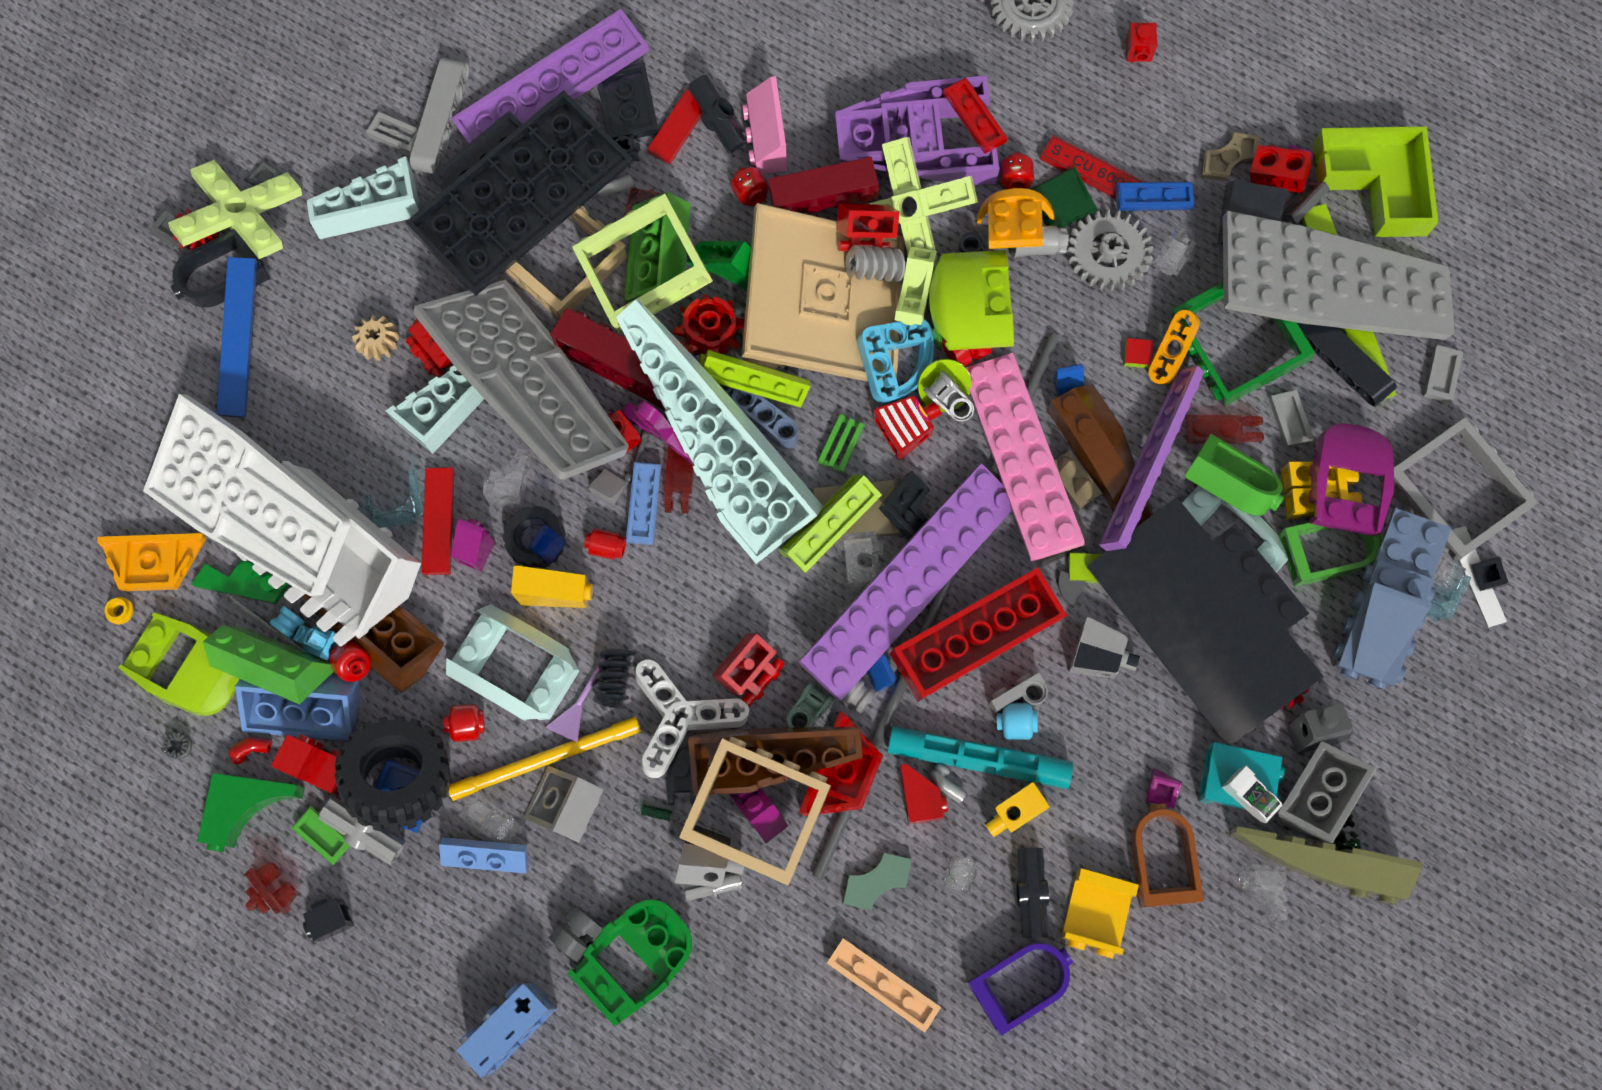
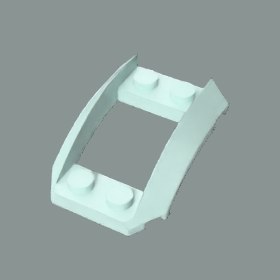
(1203, 504)
(481, 643)

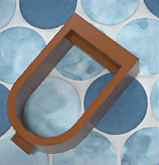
(1167, 896)

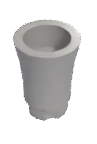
(1054, 242)

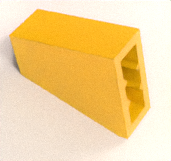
(550, 588)

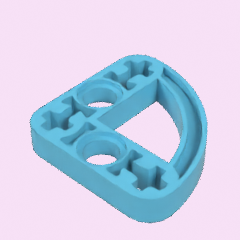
(884, 345)

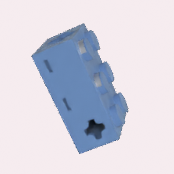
(505, 1028)

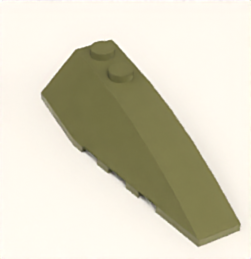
(1353, 870)

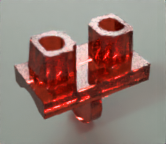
(277, 899)

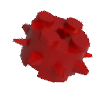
(709, 326)

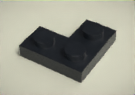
(902, 505)

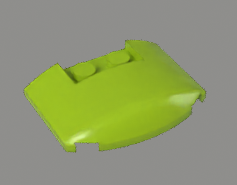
(972, 300)

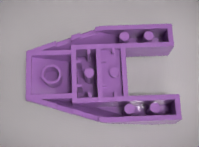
(915, 114)

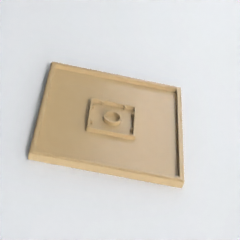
(803, 302)

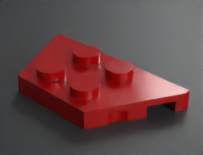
(848, 781)

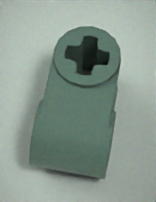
(810, 705)

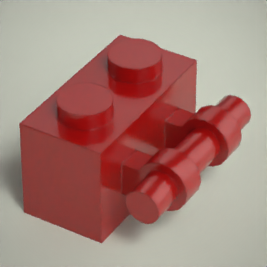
(866, 221)
(427, 350)
(745, 664)

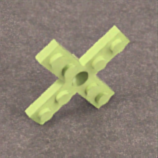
(228, 200)
(929, 200)

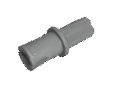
(731, 882)

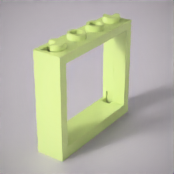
(661, 296)

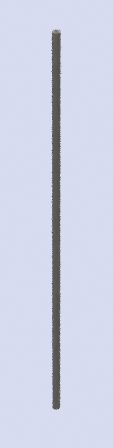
(928, 622)

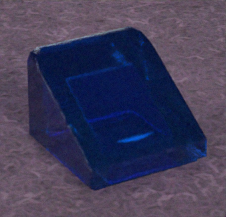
(547, 544)

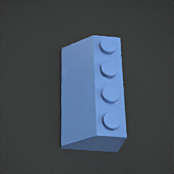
(325, 714)

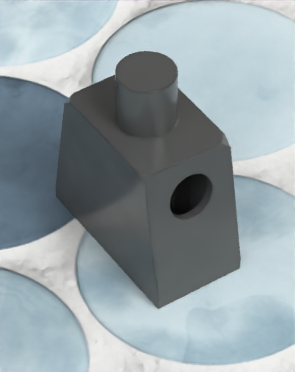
(1323, 724)

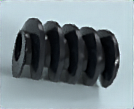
(613, 678)

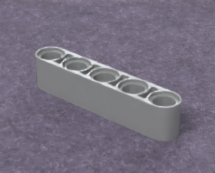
(436, 121)

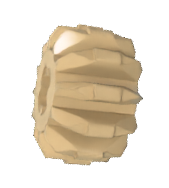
(386, 338)

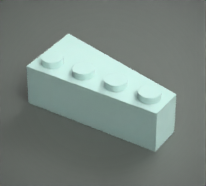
(366, 202)

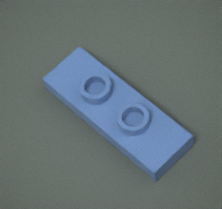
(643, 503)
(483, 855)

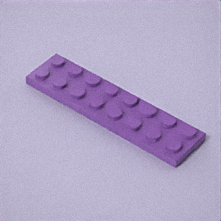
(571, 68)

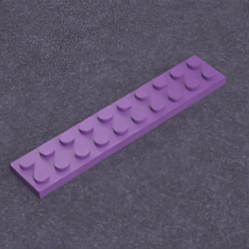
(907, 583)

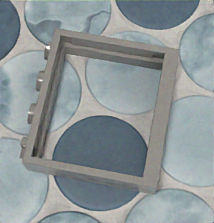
(1487, 455)

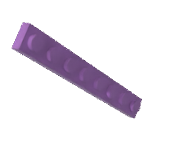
(1151, 459)

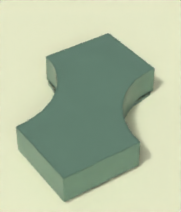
(866, 888)

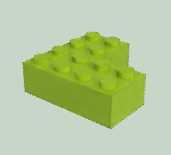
(1389, 164)

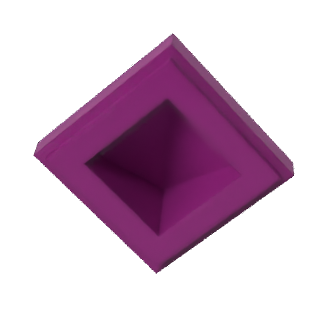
(1163, 789)

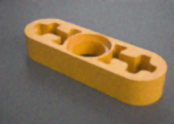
(1173, 369)

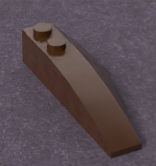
(1096, 441)
(398, 647)
(806, 746)

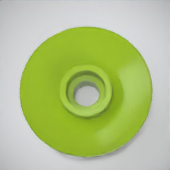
(953, 369)

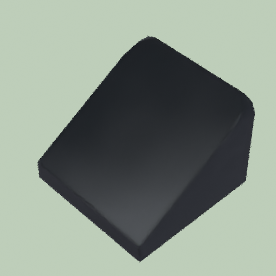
(1490, 574)

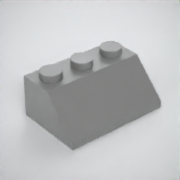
(1325, 793)

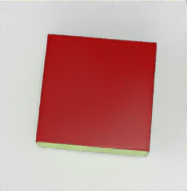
(1138, 353)

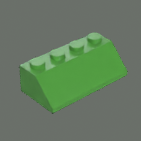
(656, 251)
(266, 662)

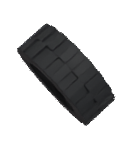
(516, 527)

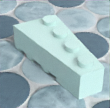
(436, 409)

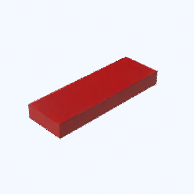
(975, 115)
(676, 129)

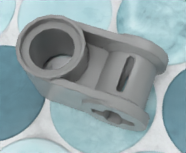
(946, 394)

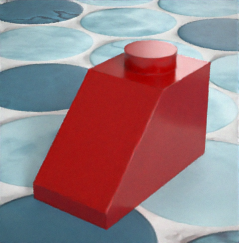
(921, 797)

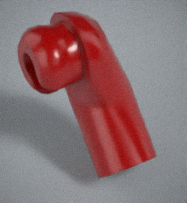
(245, 746)

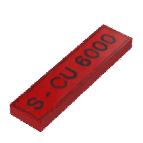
(1090, 168)

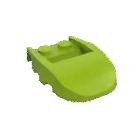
(196, 685)

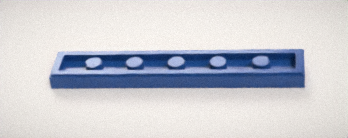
(236, 337)

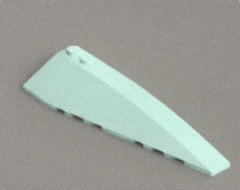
(742, 472)

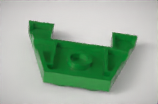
(241, 582)

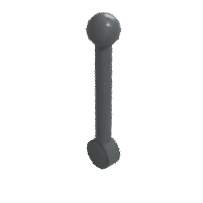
(628, 477)

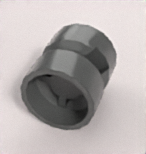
(576, 933)

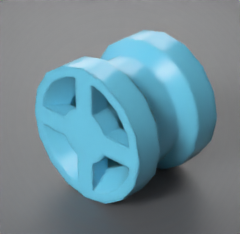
(287, 622)

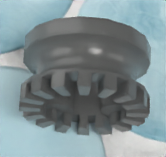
(169, 745)

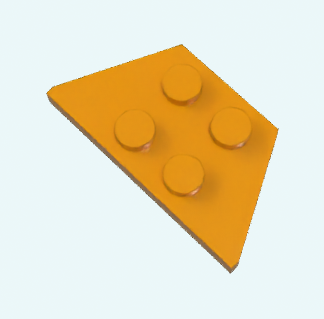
(151, 560)

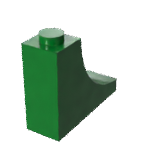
(726, 260)
(233, 803)

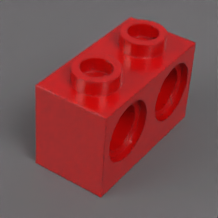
(1279, 173)

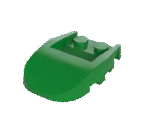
(659, 941)

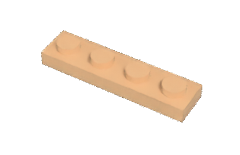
(884, 985)

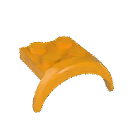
(1015, 218)

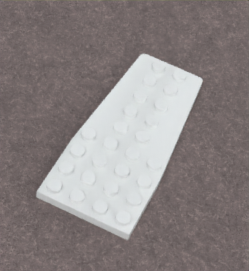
(245, 498)

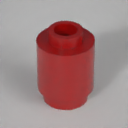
(605, 544)

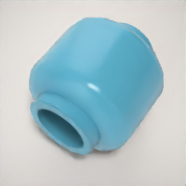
(1018, 721)

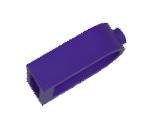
(992, 1006)

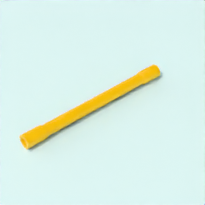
(475, 783)

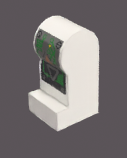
(1252, 794)

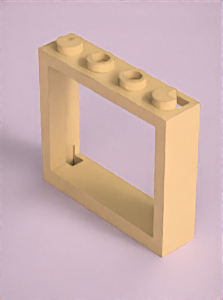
(584, 289)
(764, 759)

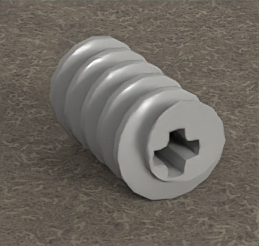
(875, 263)

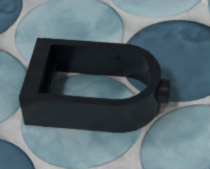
(204, 255)

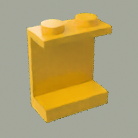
(1098, 912)

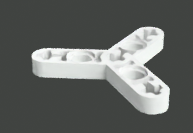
(691, 720)

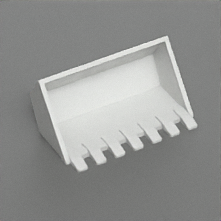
(368, 576)

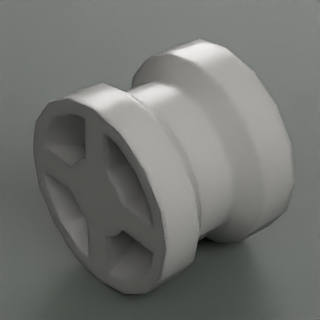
(860, 696)

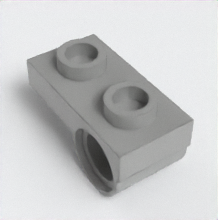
(1004, 697)

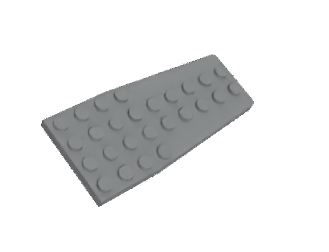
(1331, 280)
(523, 377)

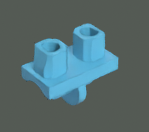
(316, 641)

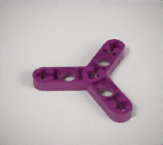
(654, 423)

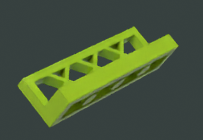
(755, 378)
(831, 523)

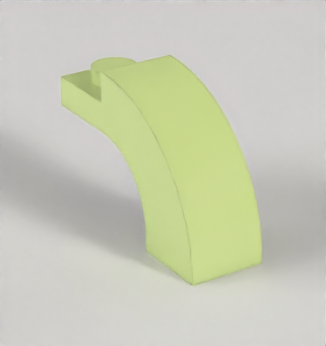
(915, 286)

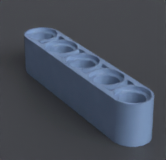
(760, 406)

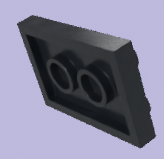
(628, 103)

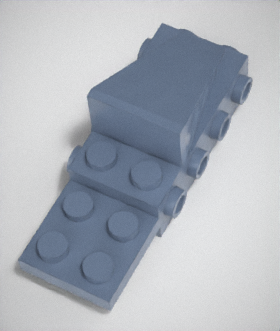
(1392, 601)

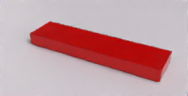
(438, 521)

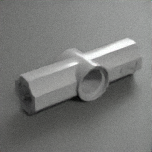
(381, 844)

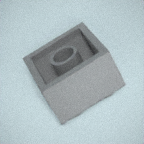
(563, 803)

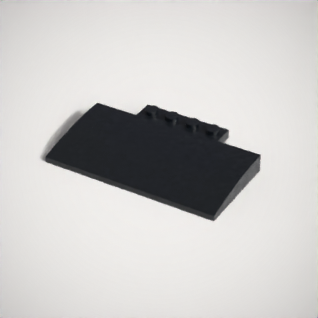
(515, 189)
(1211, 617)

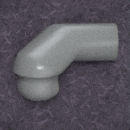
(616, 185)
(946, 786)

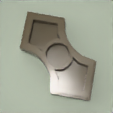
(1220, 162)

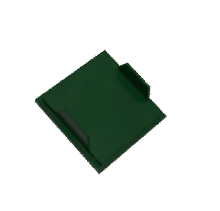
(1067, 198)

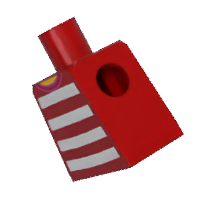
(906, 424)

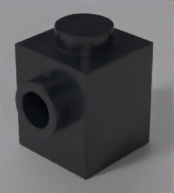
(326, 919)

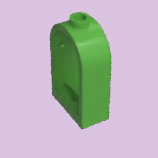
(1235, 478)
(1297, 560)

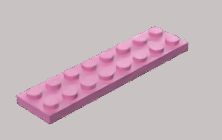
(1023, 458)

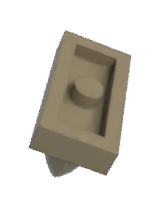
(1076, 481)

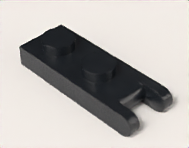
(679, 770)

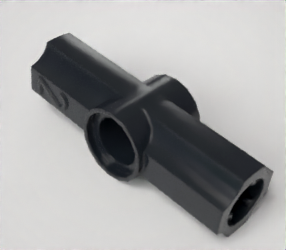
(717, 114)
(1032, 893)

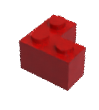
(306, 761)

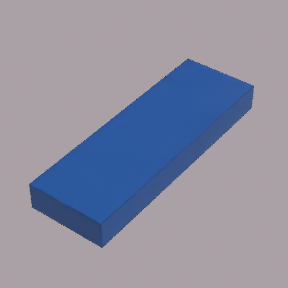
(1154, 196)

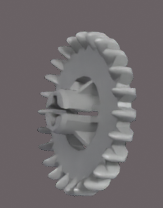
(1028, 18)
(1114, 234)

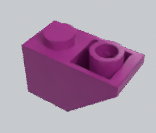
(471, 544)
(760, 813)

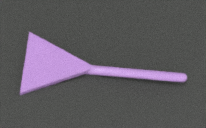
(569, 722)

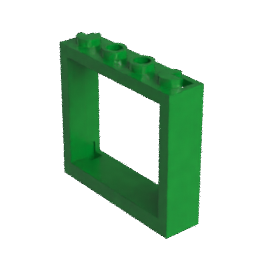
(1290, 330)

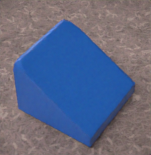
(1068, 378)
(881, 674)

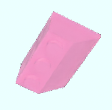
(765, 128)

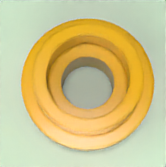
(112, 607)

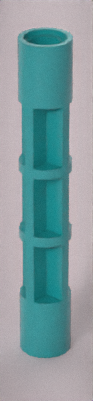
(980, 757)

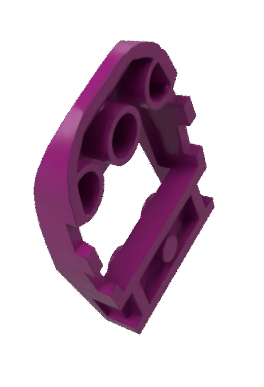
(1355, 450)

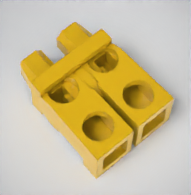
(1297, 485)

